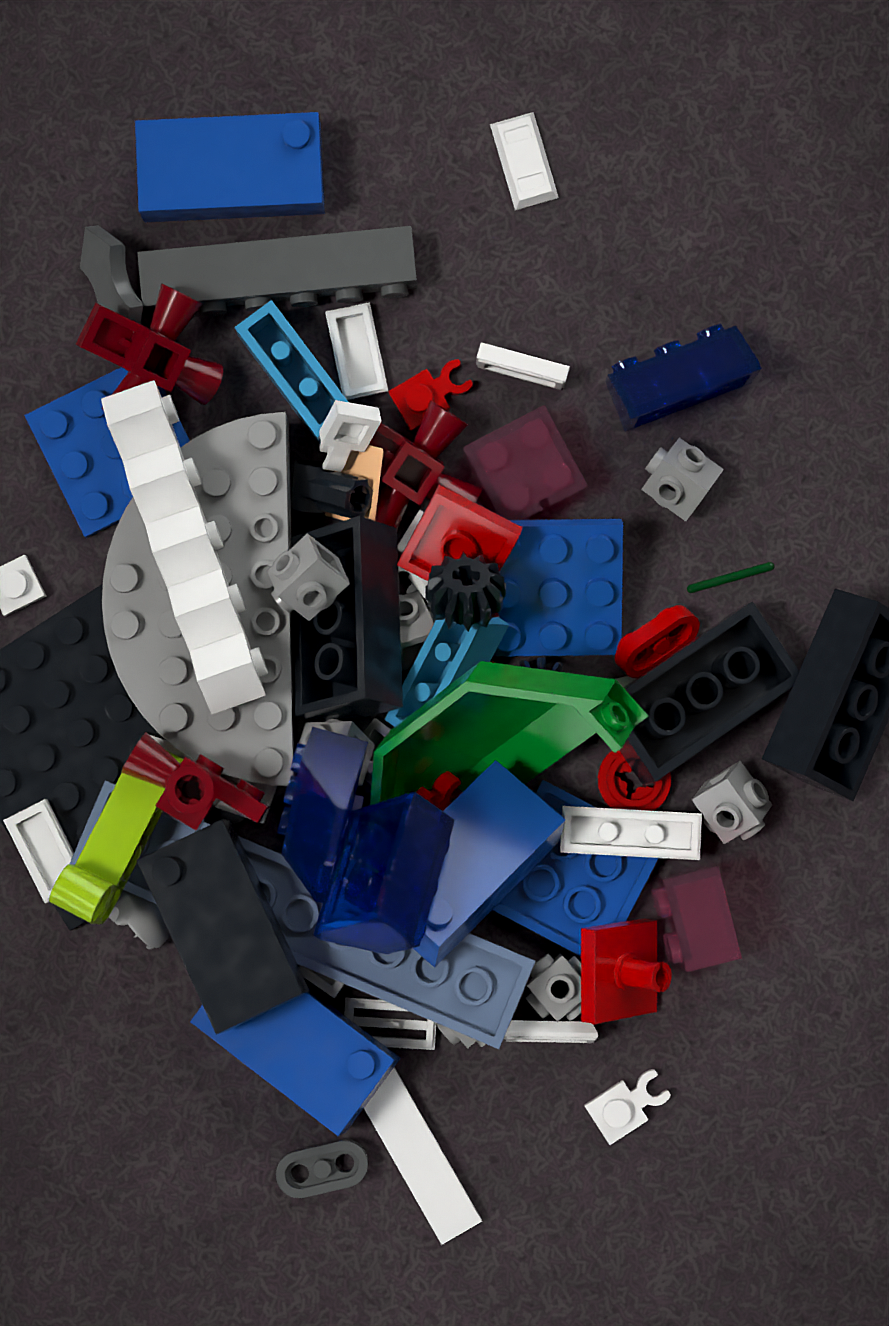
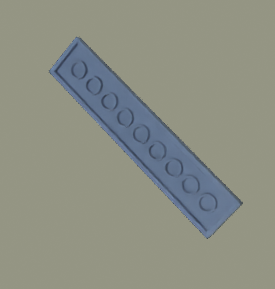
(468, 991)

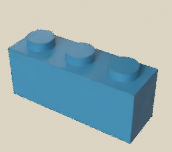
(290, 365)
(444, 659)

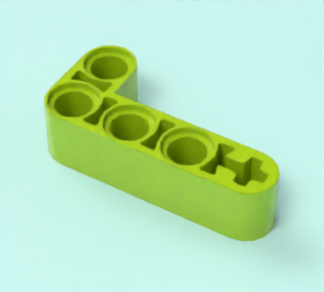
(111, 851)

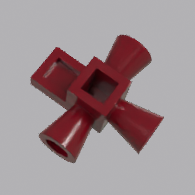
(152, 351)
(413, 467)
(192, 786)

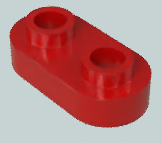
(656, 640)

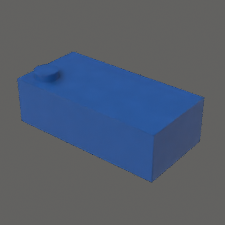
(229, 167)
(493, 845)
(310, 1057)

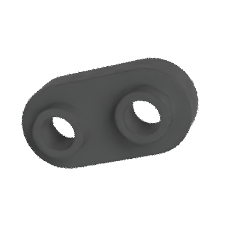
(322, 1168)

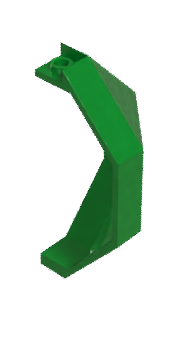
(502, 715)

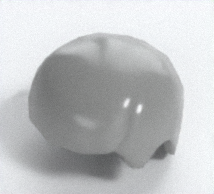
(142, 918)

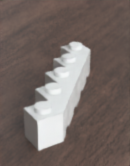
(185, 546)

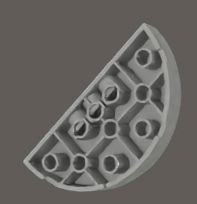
(248, 497)

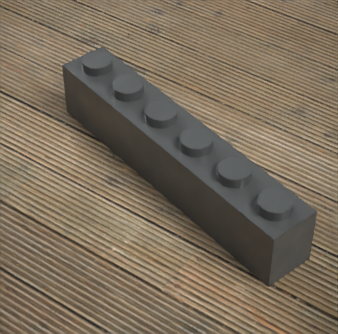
(284, 270)

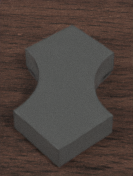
(106, 269)

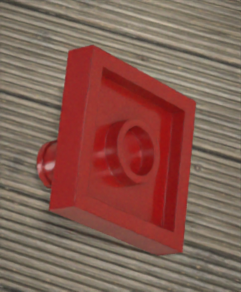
(455, 526)
(621, 971)

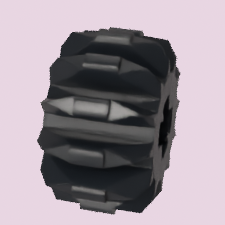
(465, 591)

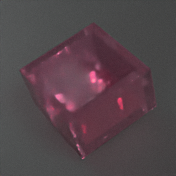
(524, 466)
(697, 918)

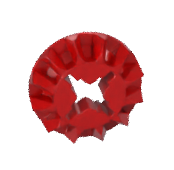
(614, 789)

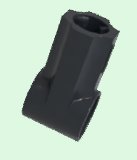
(328, 491)

